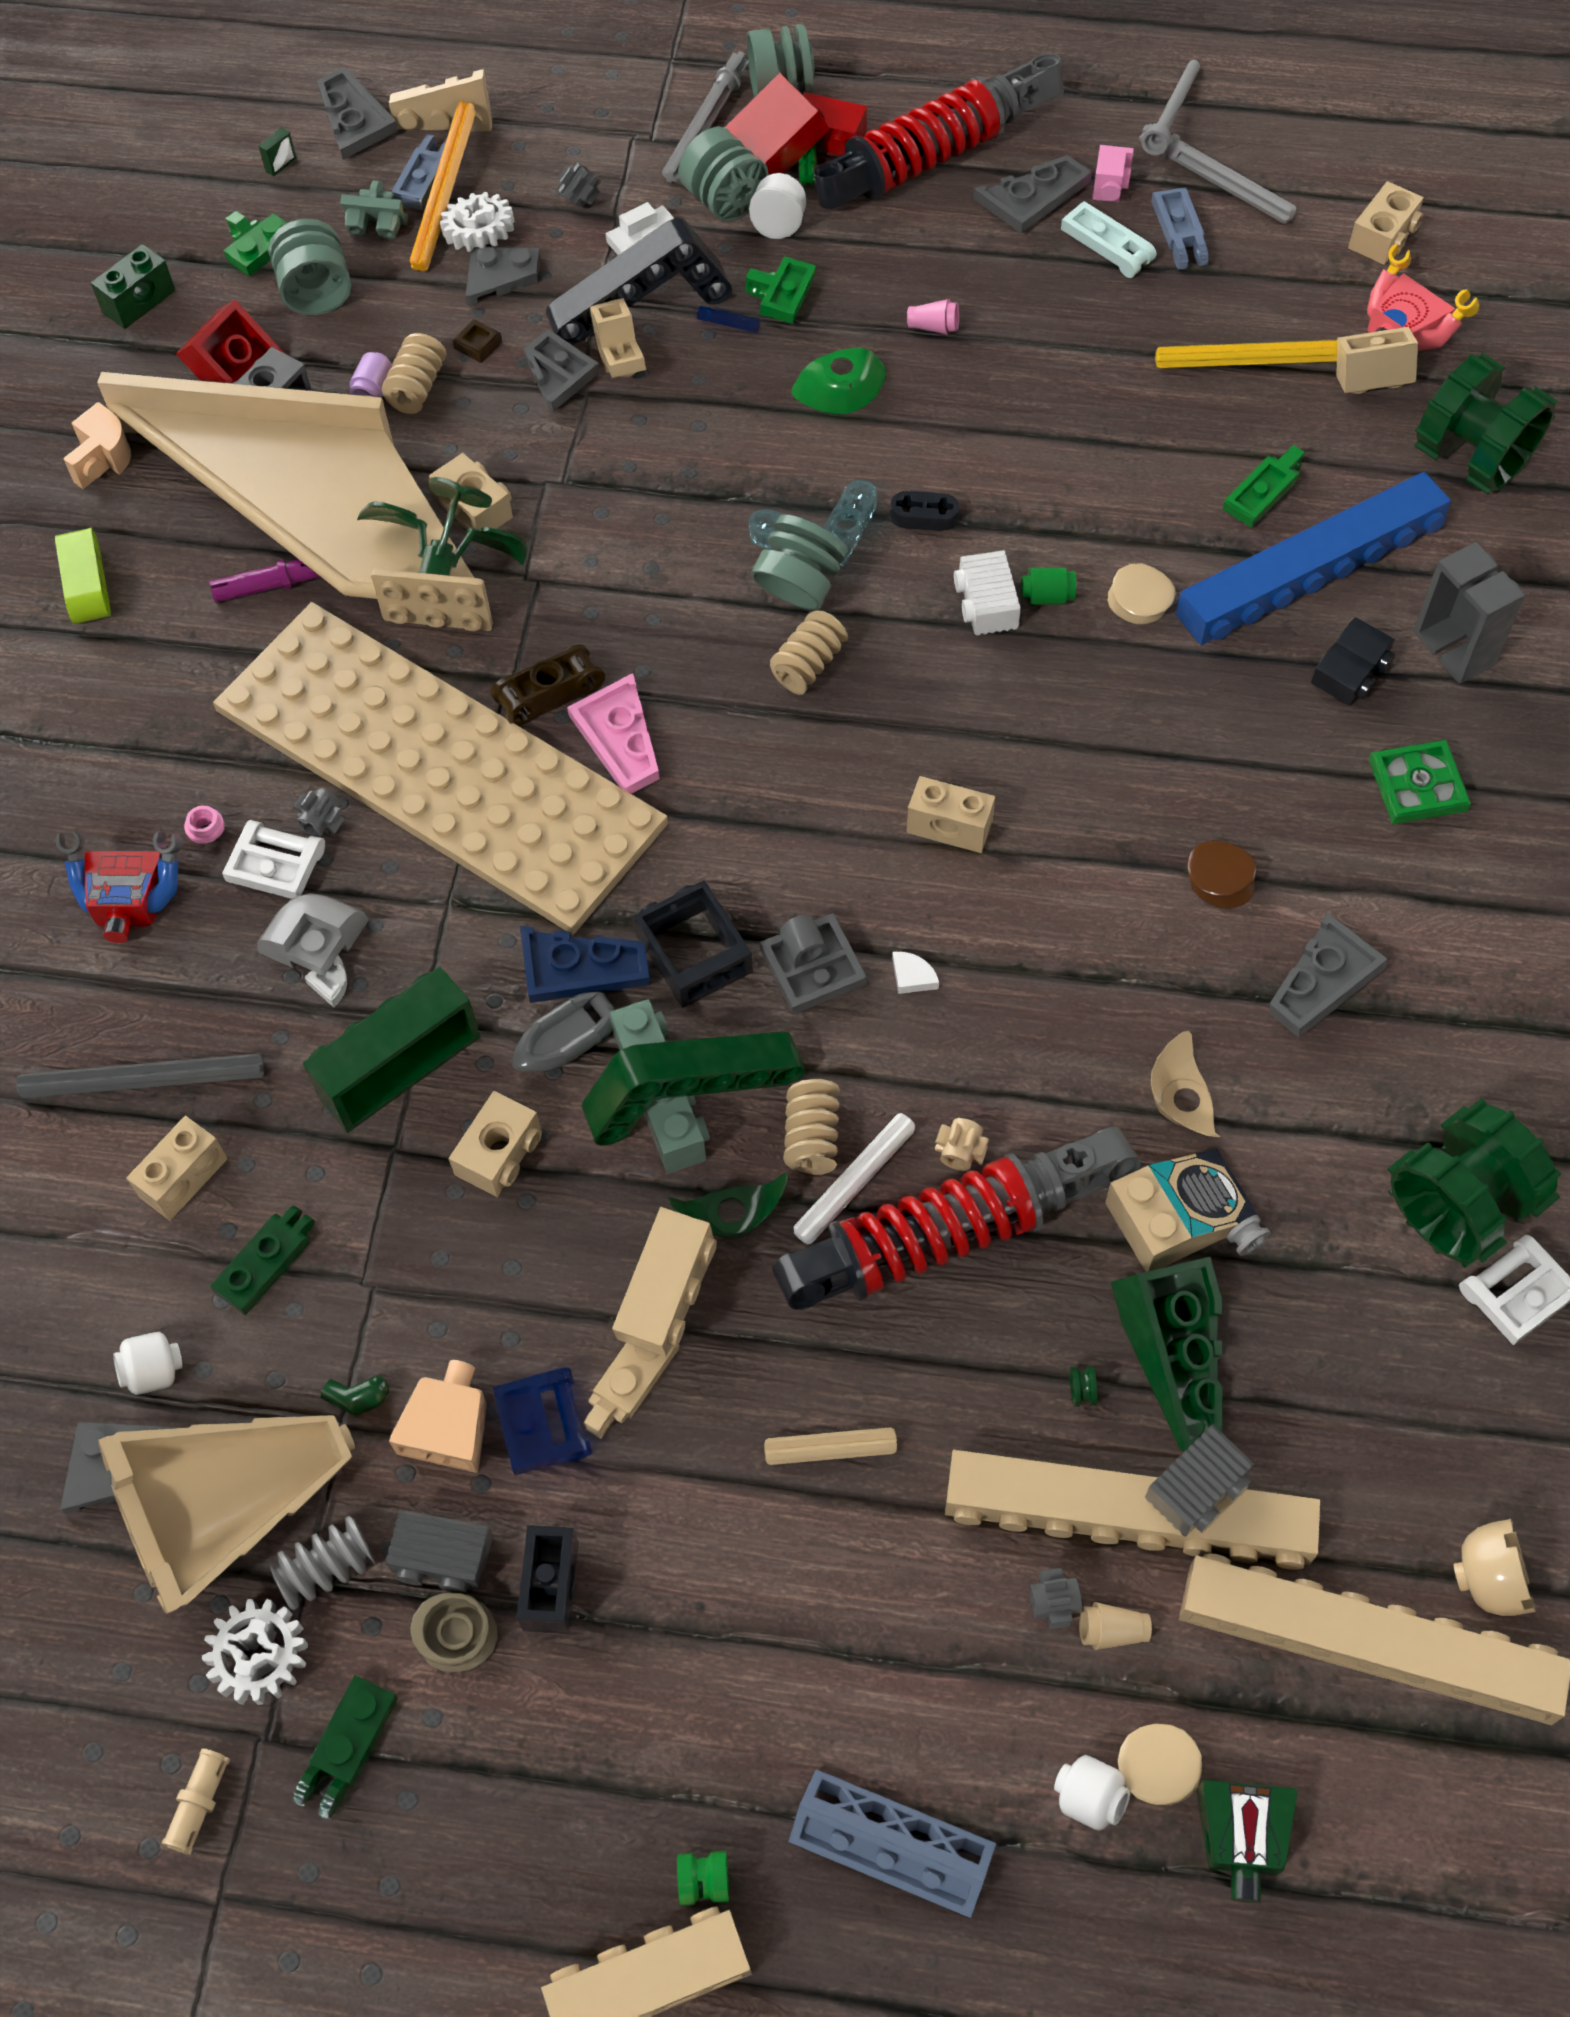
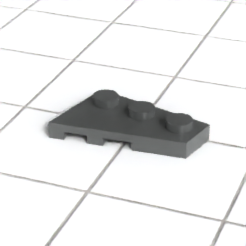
(354, 113)
(1032, 196)
(87, 1477)

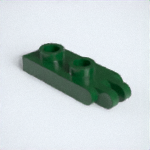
(263, 1259)

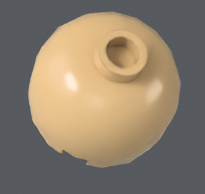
(1495, 1570)

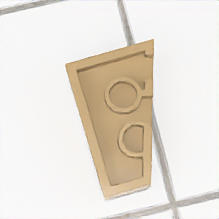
(435, 106)

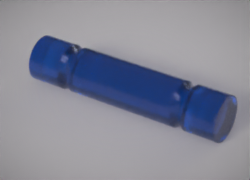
(728, 319)

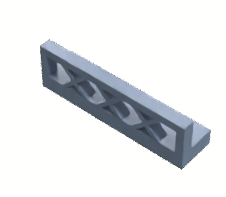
(888, 1848)

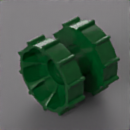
(1500, 433)
(1487, 1171)

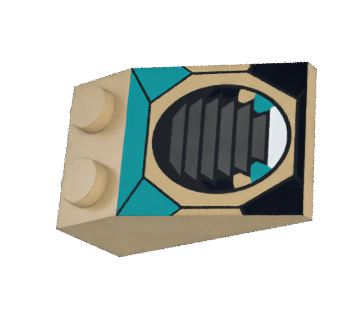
(1177, 1207)

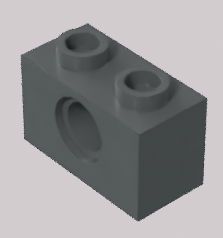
(276, 371)

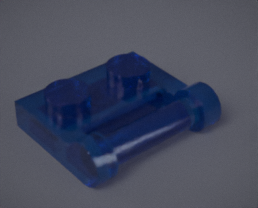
(527, 1426)

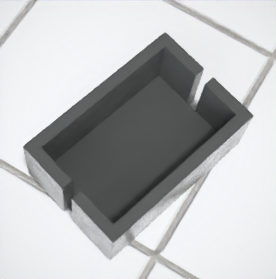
(1468, 602)

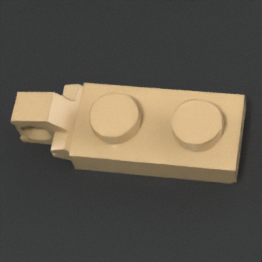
(625, 1386)

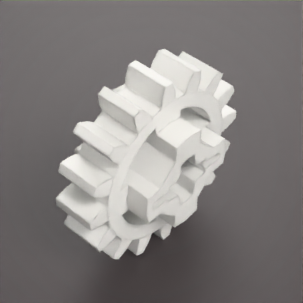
(477, 221)
(248, 1670)

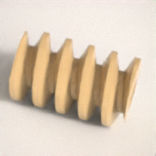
(413, 372)
(808, 651)
(810, 1126)

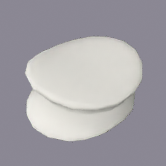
(777, 206)

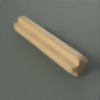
(830, 1446)

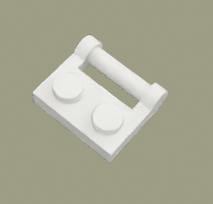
(271, 869)
(1529, 1300)

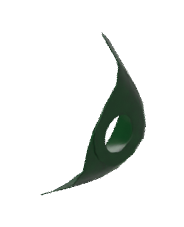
(757, 1200)

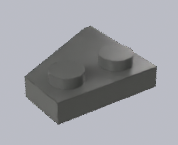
(500, 271)
(558, 368)

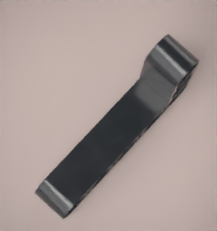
(636, 273)

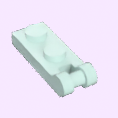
(1108, 238)

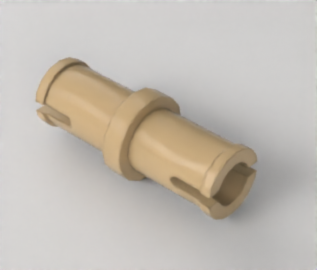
(195, 1801)

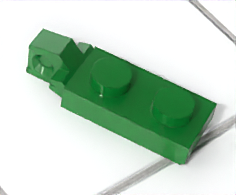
(1264, 487)

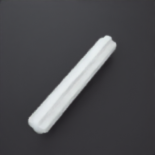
(854, 1178)

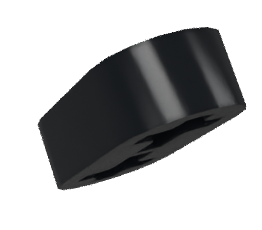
(924, 510)

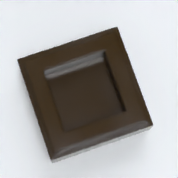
(477, 340)

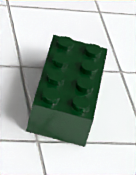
(392, 1048)

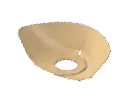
(1178, 1070)

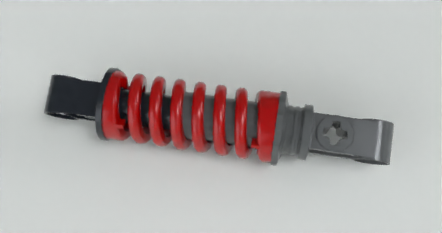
(936, 132)
(950, 1218)

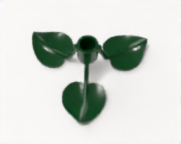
(438, 556)

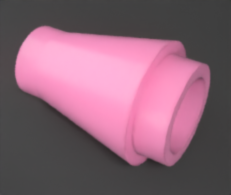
(934, 317)

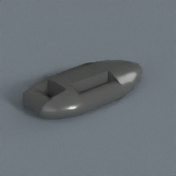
(563, 1033)

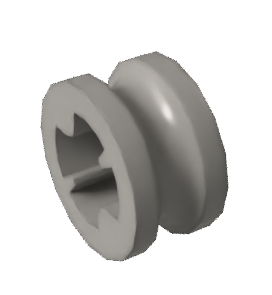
(1248, 1235)

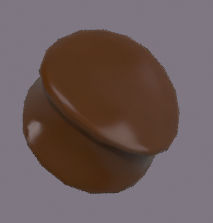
(1222, 874)

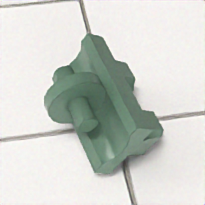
(373, 206)

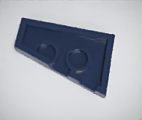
(569, 965)

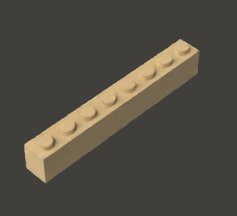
(1115, 1508)
(1377, 1639)

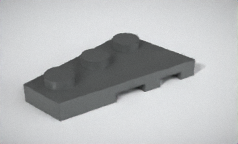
(1327, 975)

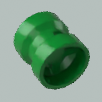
(702, 1878)

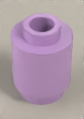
(370, 375)

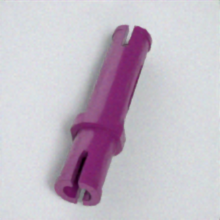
(261, 580)

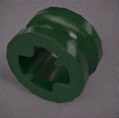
(1083, 1386)

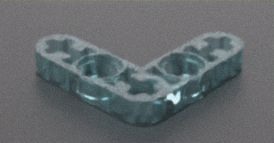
(843, 510)

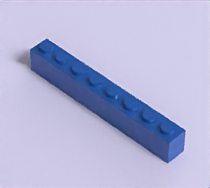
(1312, 558)

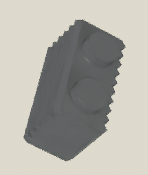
(1200, 1481)
(439, 1551)

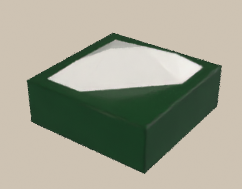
(277, 151)

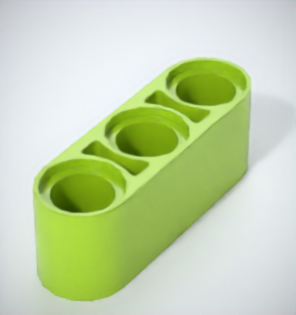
(82, 576)

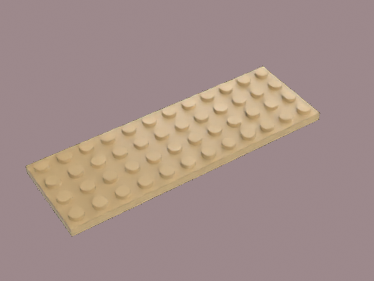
(443, 766)

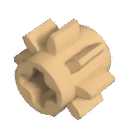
(961, 1144)

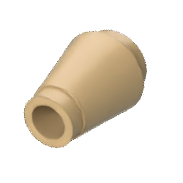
(1113, 1626)

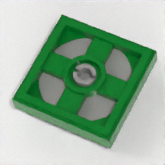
(1419, 782)

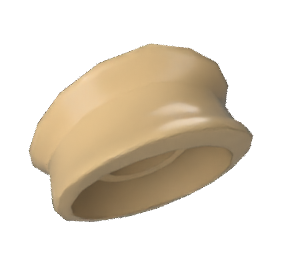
(1140, 594)
(1160, 1764)

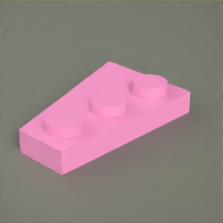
(618, 733)

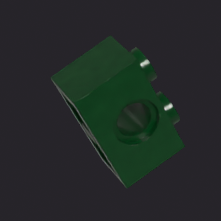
(133, 286)

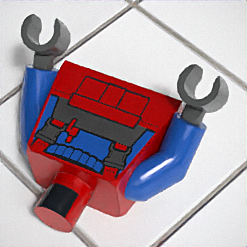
(122, 886)

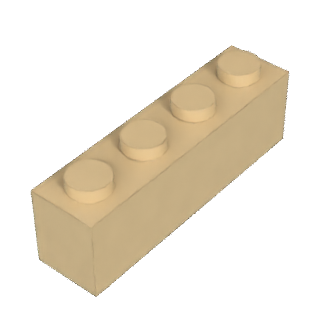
(653, 1976)

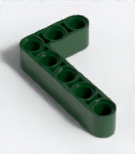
(685, 1069)

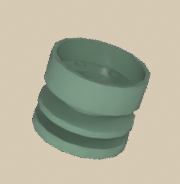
(789, 57)
(721, 173)
(309, 267)
(799, 562)

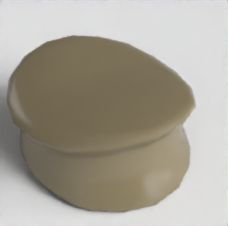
(454, 1632)

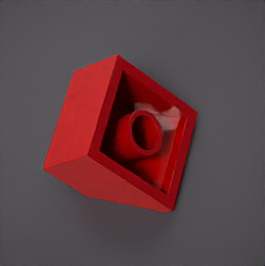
(226, 345)

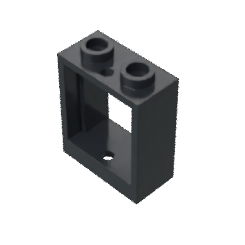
(709, 974)

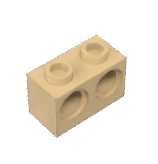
(1386, 222)
(177, 1168)

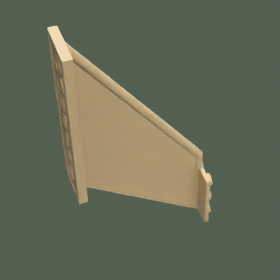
(302, 475)

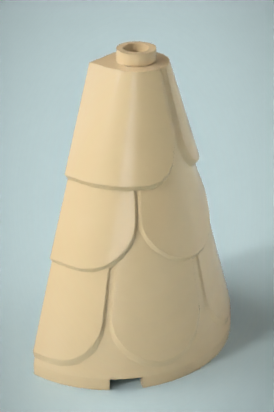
(215, 1491)

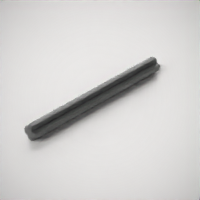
(140, 1075)

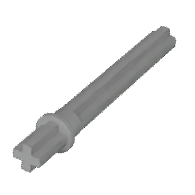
(726, 82)
(1227, 179)

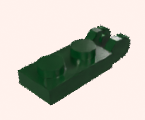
(346, 1743)

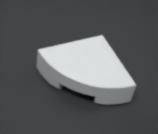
(913, 973)
(332, 984)

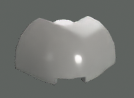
(311, 932)

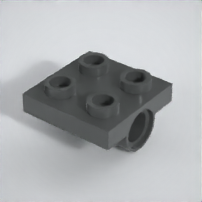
(812, 962)

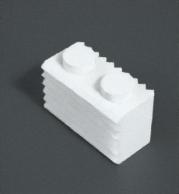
(988, 592)

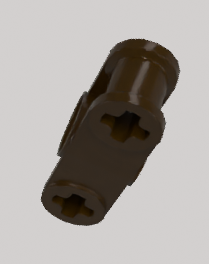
(547, 685)

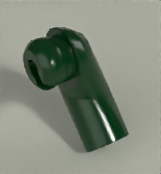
(357, 1398)

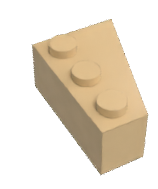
(665, 1282)

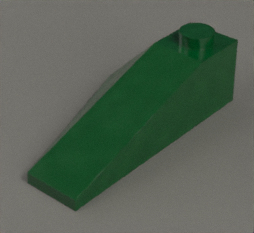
(1174, 1335)

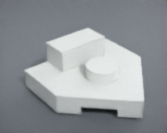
(636, 225)

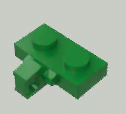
(250, 241)
(781, 290)

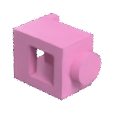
(1112, 172)

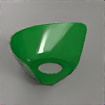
(830, 392)

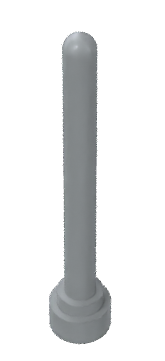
(1158, 135)

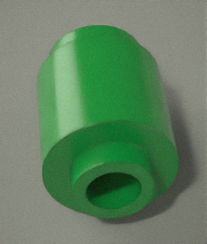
(1048, 586)

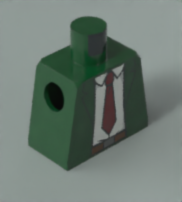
(1246, 1832)

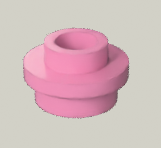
(203, 816)

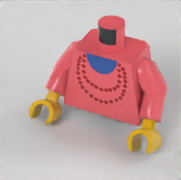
(1405, 303)

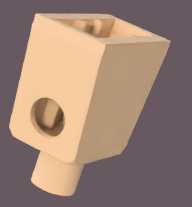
(443, 1421)

